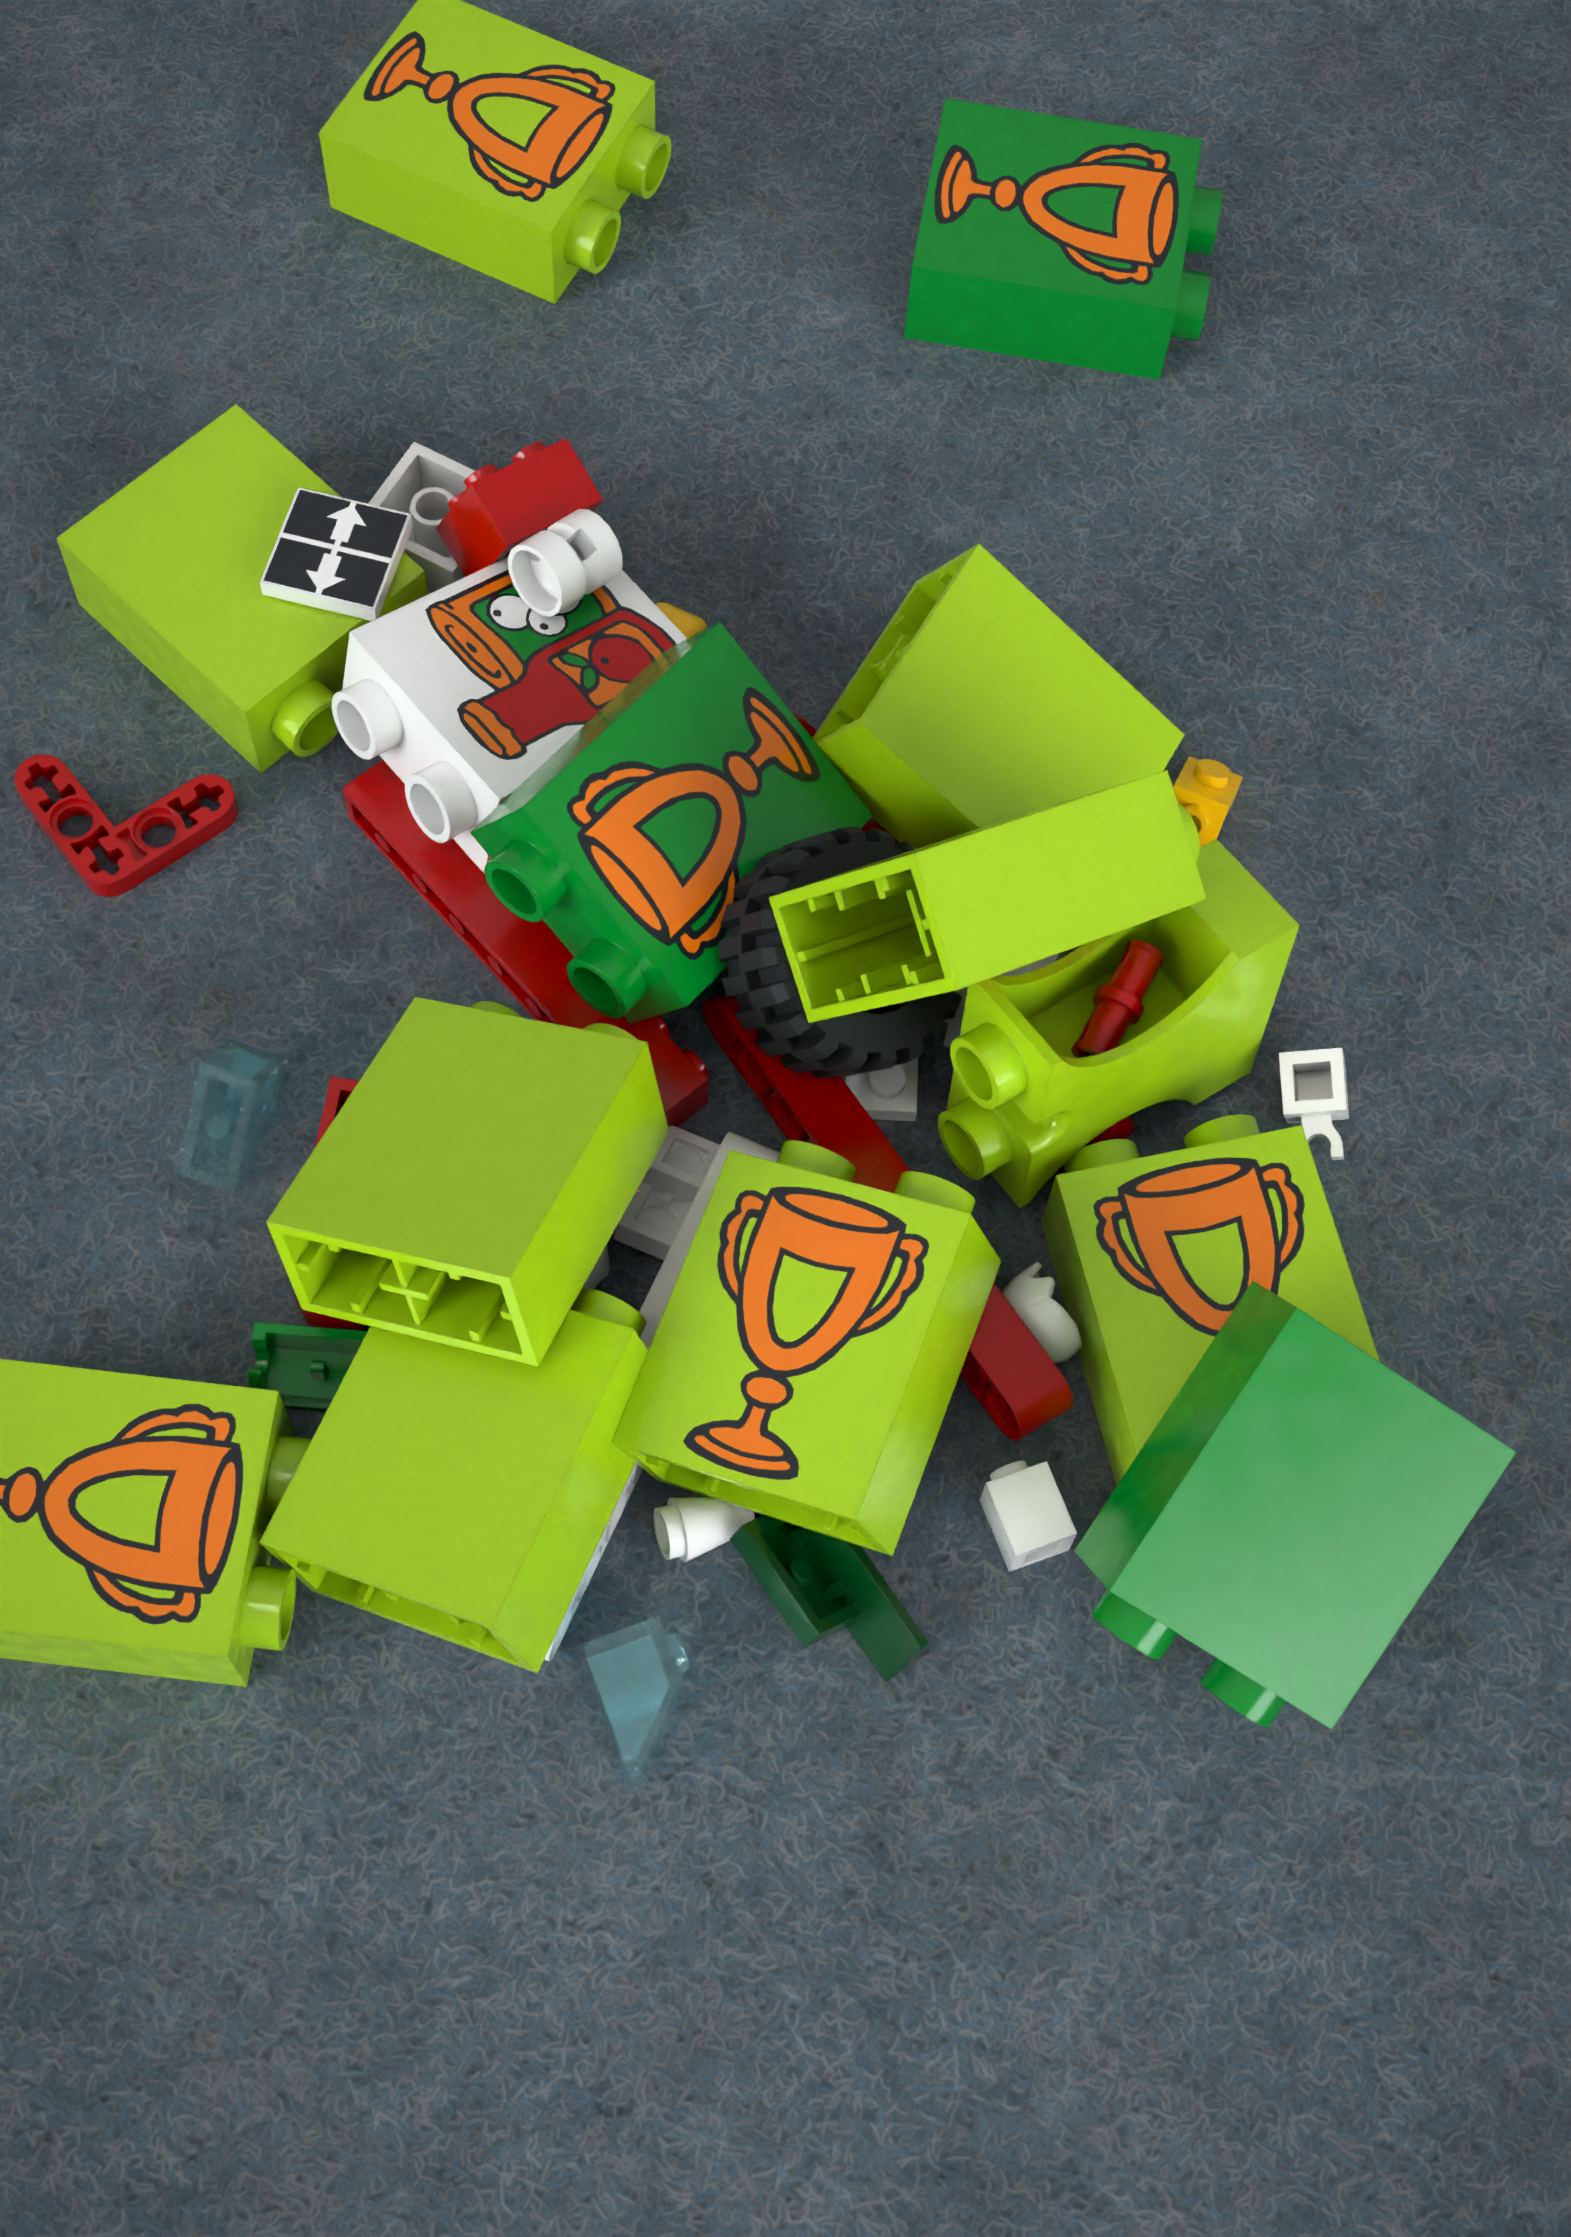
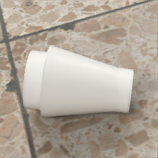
(696, 1525)

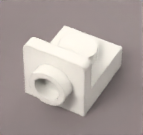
(887, 1092)

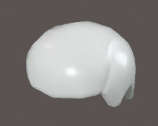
(1043, 1315)

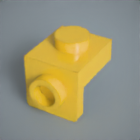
(1207, 793)

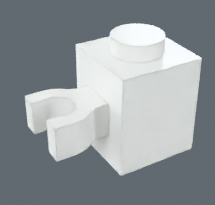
(1315, 1093)

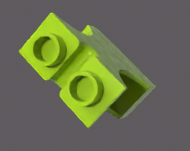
(1030, 1105)

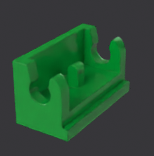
(302, 1362)

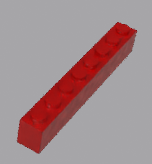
(517, 952)

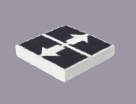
(336, 554)

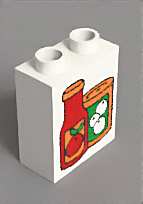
(483, 689)

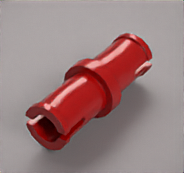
(1120, 1000)

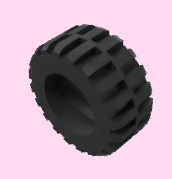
(766, 986)

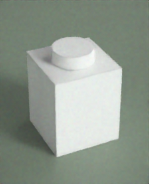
(1027, 1514)

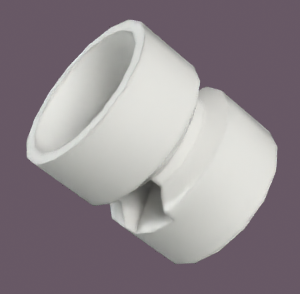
(565, 562)

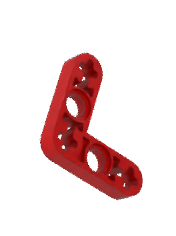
(125, 842)

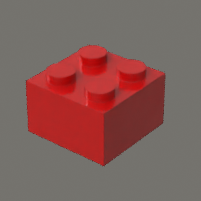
(515, 503)

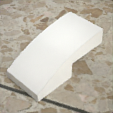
(666, 1193)

